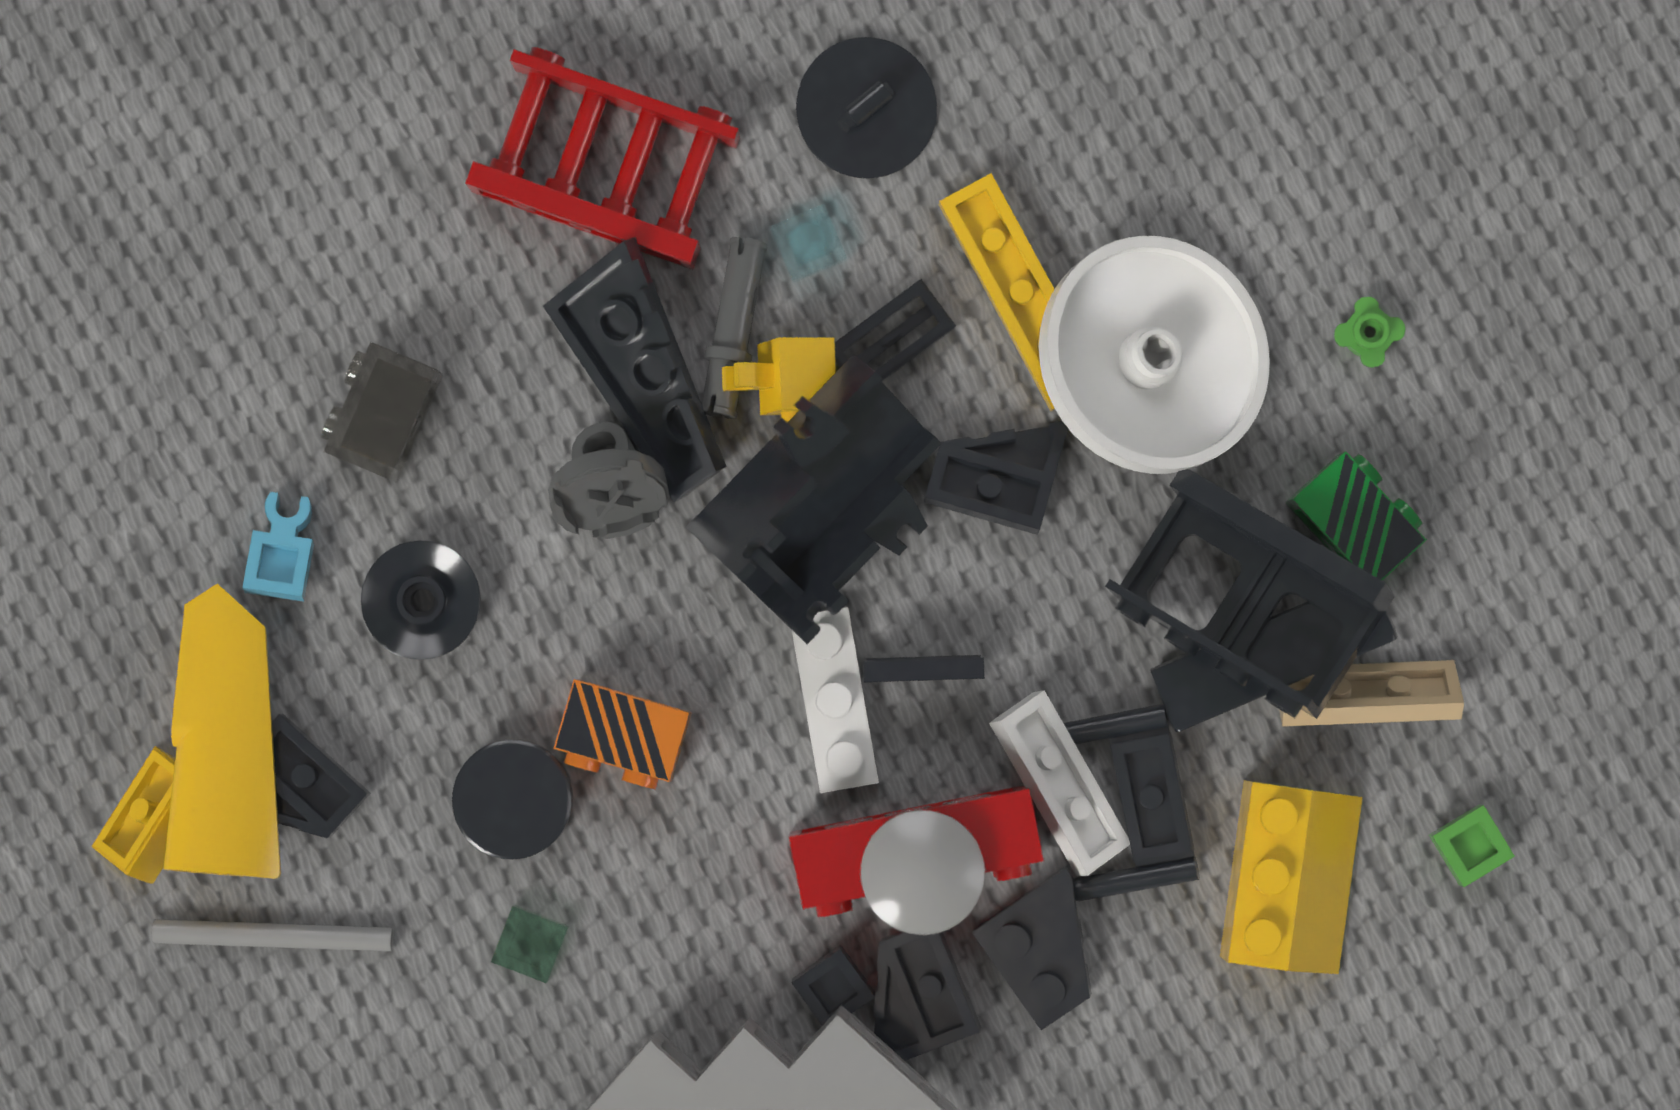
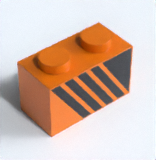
(621, 732)

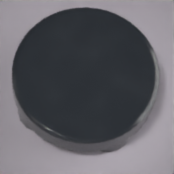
(512, 799)

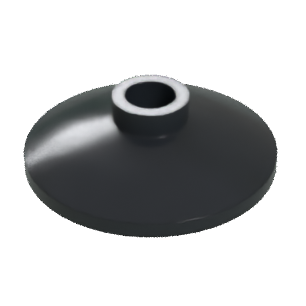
(390, 593)

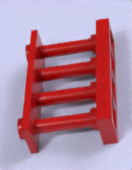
(615, 215)

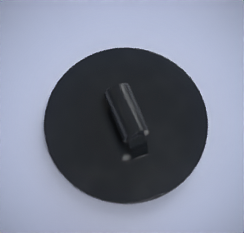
(866, 107)

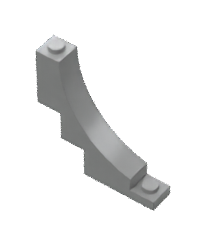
(835, 1070)

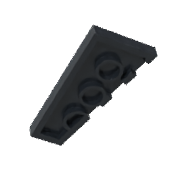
(633, 358)

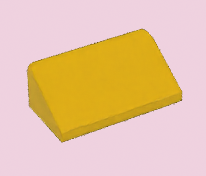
(139, 825)

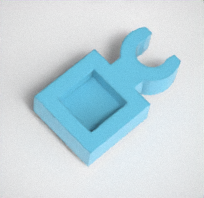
(280, 559)

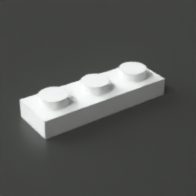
(835, 705)
(1060, 783)

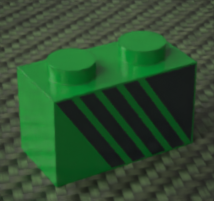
(1357, 517)

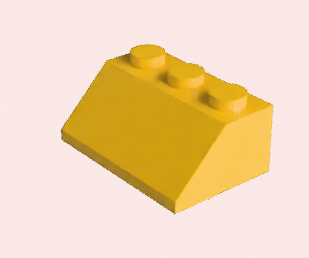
(1290, 878)

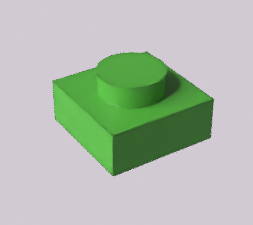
(1471, 845)

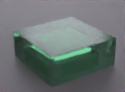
(530, 944)

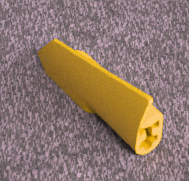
(224, 759)

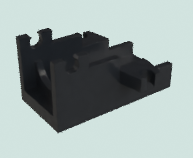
(820, 497)

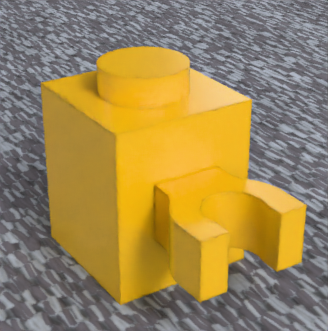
(784, 372)

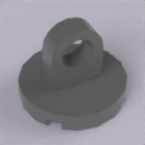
(609, 488)

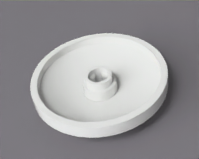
(1154, 354)

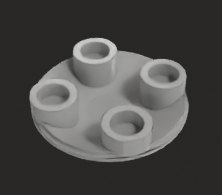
(922, 872)

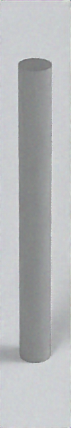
(272, 935)

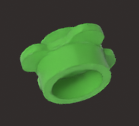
(1369, 315)

